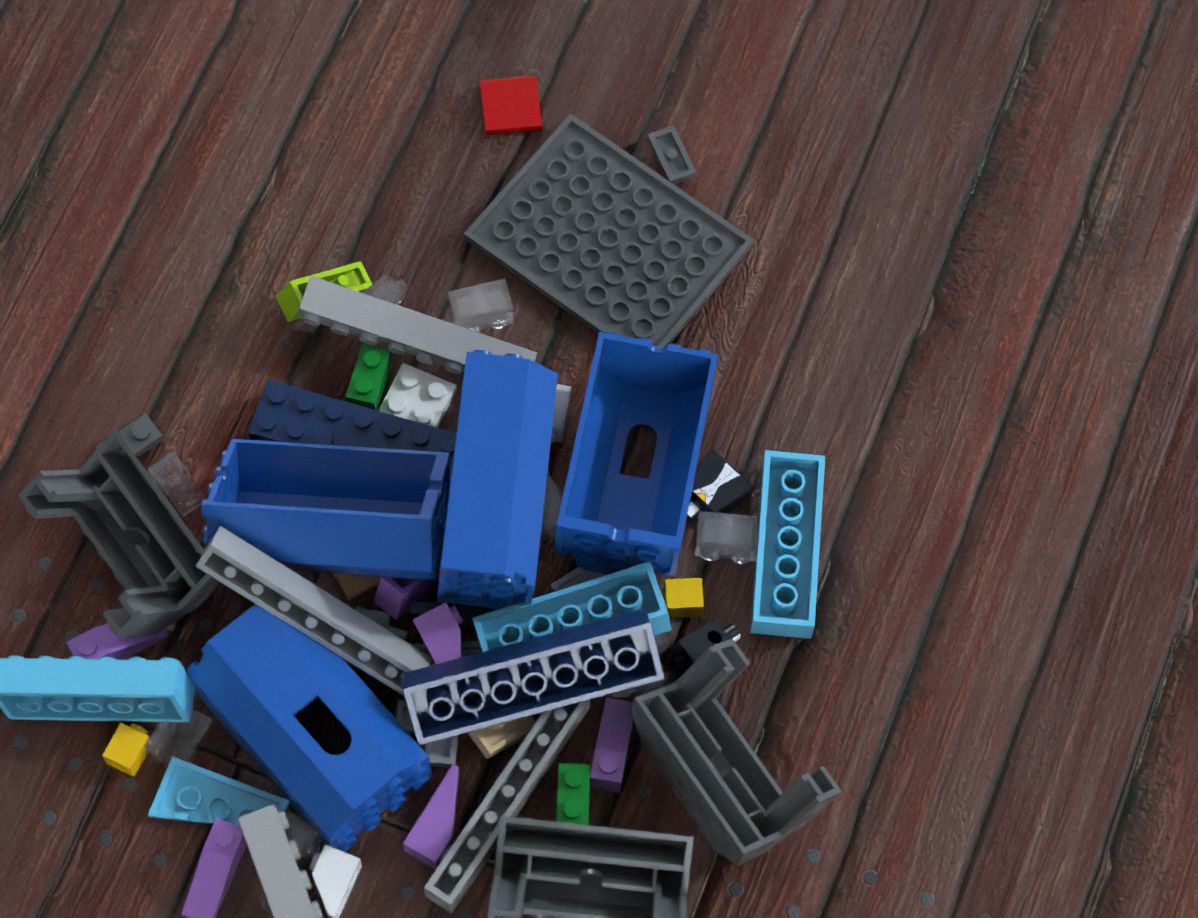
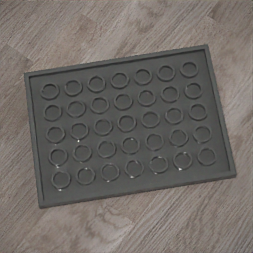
(608, 237)

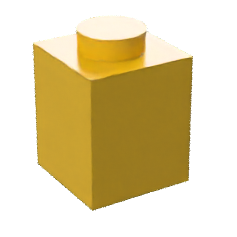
(683, 597)
(127, 749)

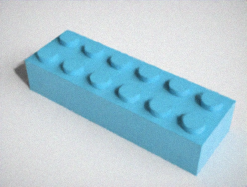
(788, 544)
(576, 606)
(95, 689)

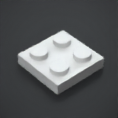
(418, 396)

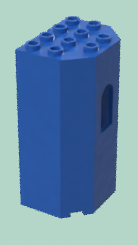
(497, 482)
(334, 506)
(624, 519)
(268, 671)

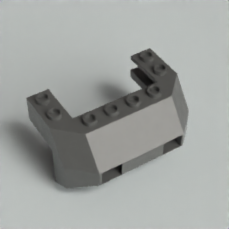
(132, 532)
(716, 768)
(588, 871)

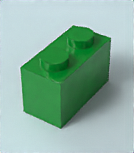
(369, 377)
(573, 793)

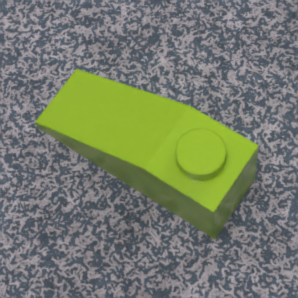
(349, 276)

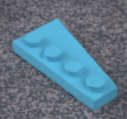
(203, 795)

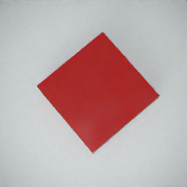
(511, 105)

